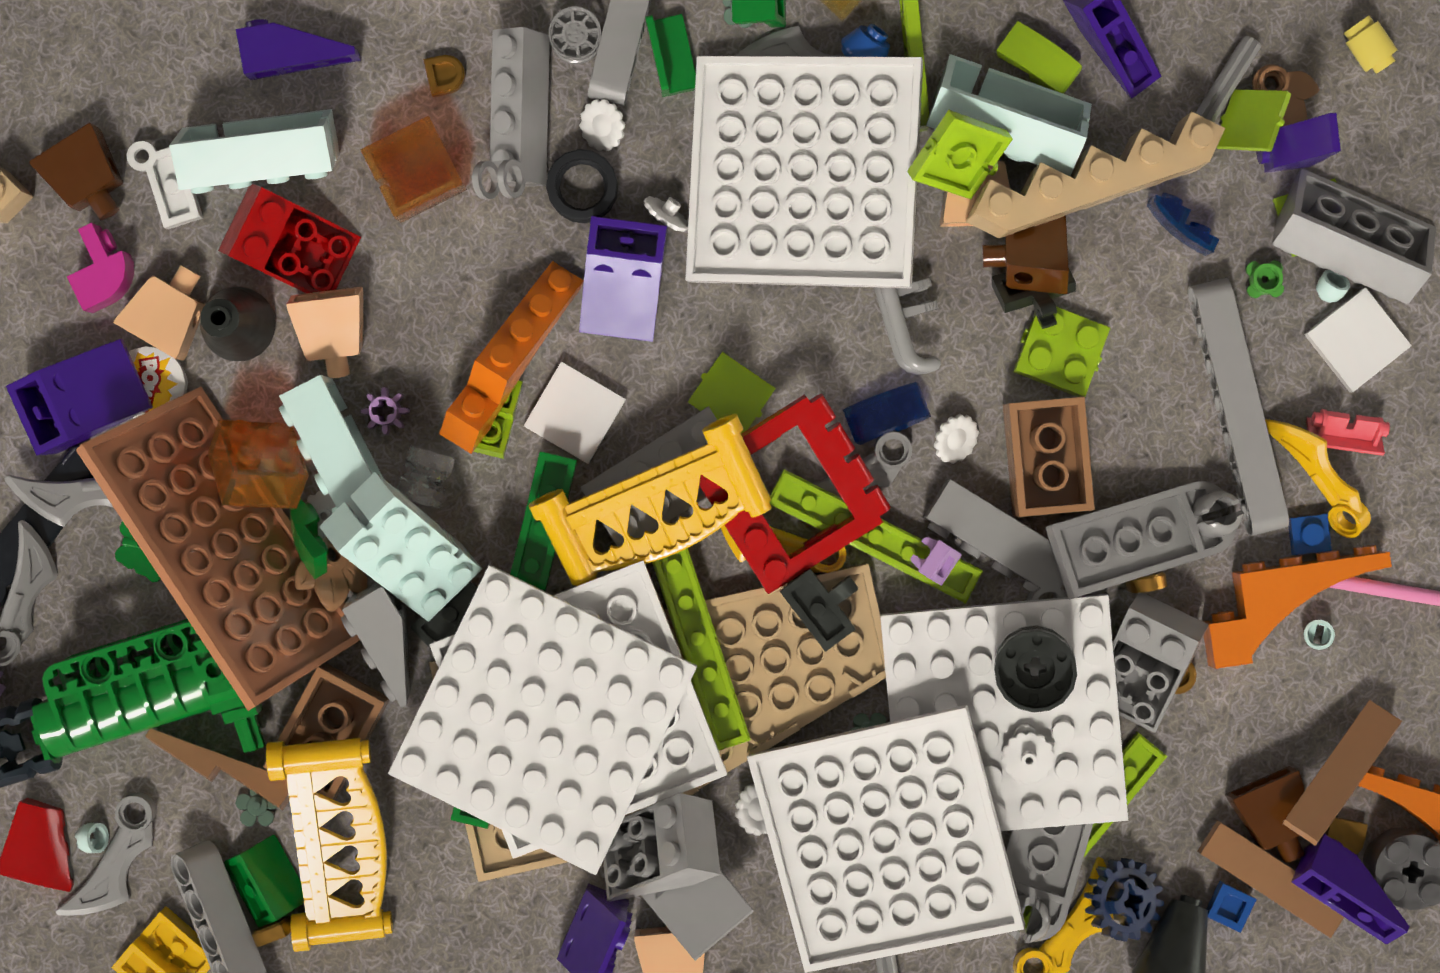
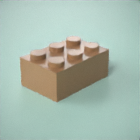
(1048, 457)
(331, 710)

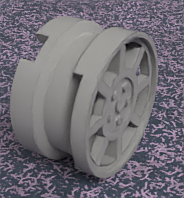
(575, 35)

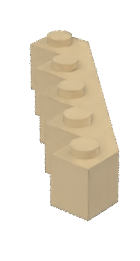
(1096, 178)

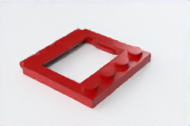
(849, 477)

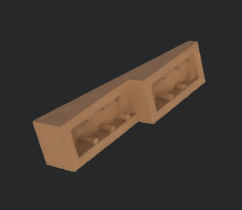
(210, 763)
(1342, 772)
(1267, 876)

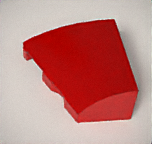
(37, 847)

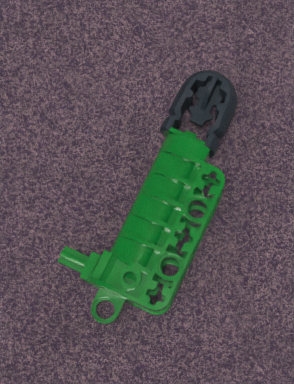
(122, 700)

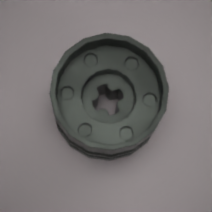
(1052, 683)

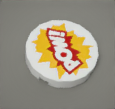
(160, 374)

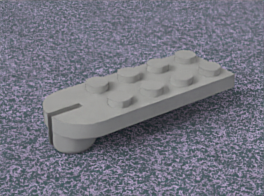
(1142, 537)
(1045, 874)

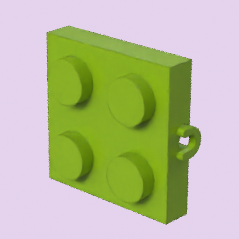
(960, 154)
(1063, 353)

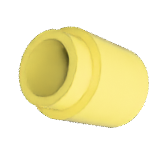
(1370, 45)

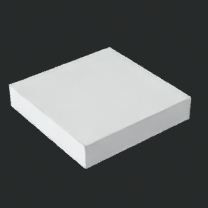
(1357, 340)
(574, 412)

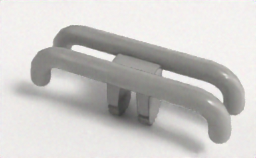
(897, 330)

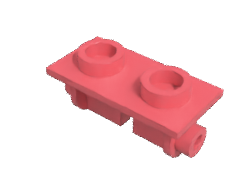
(1360, 436)

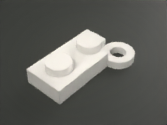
(174, 205)

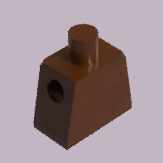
(82, 171)
(1033, 258)
(1264, 808)

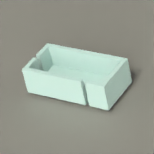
(1040, 120)
(255, 151)
(329, 440)
(401, 547)

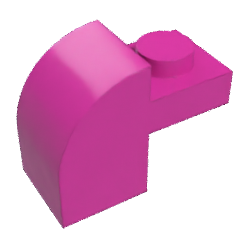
(109, 275)

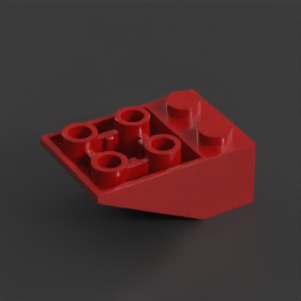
(288, 242)

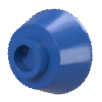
(865, 42)

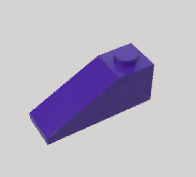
(1116, 42)
(280, 50)
(1302, 144)
(1347, 887)

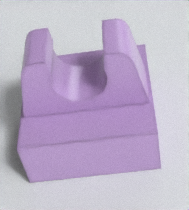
(939, 562)

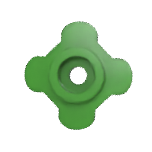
(1272, 271)

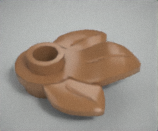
(1297, 83)
(334, 585)

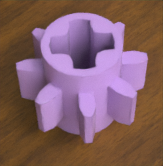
(379, 403)

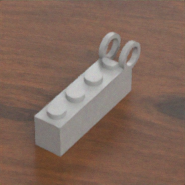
(517, 113)
(997, 536)

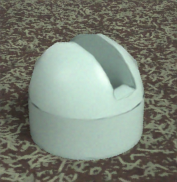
(1332, 286)
(1327, 636)
(93, 845)

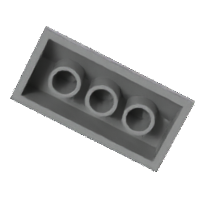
(1355, 236)

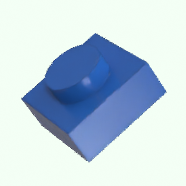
(1309, 534)
(1230, 906)

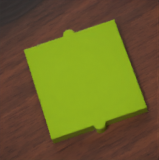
(1253, 119)
(732, 390)

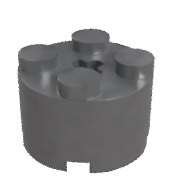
(1404, 848)

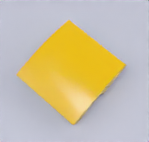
(164, 947)

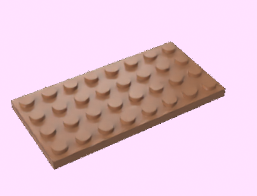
(219, 561)

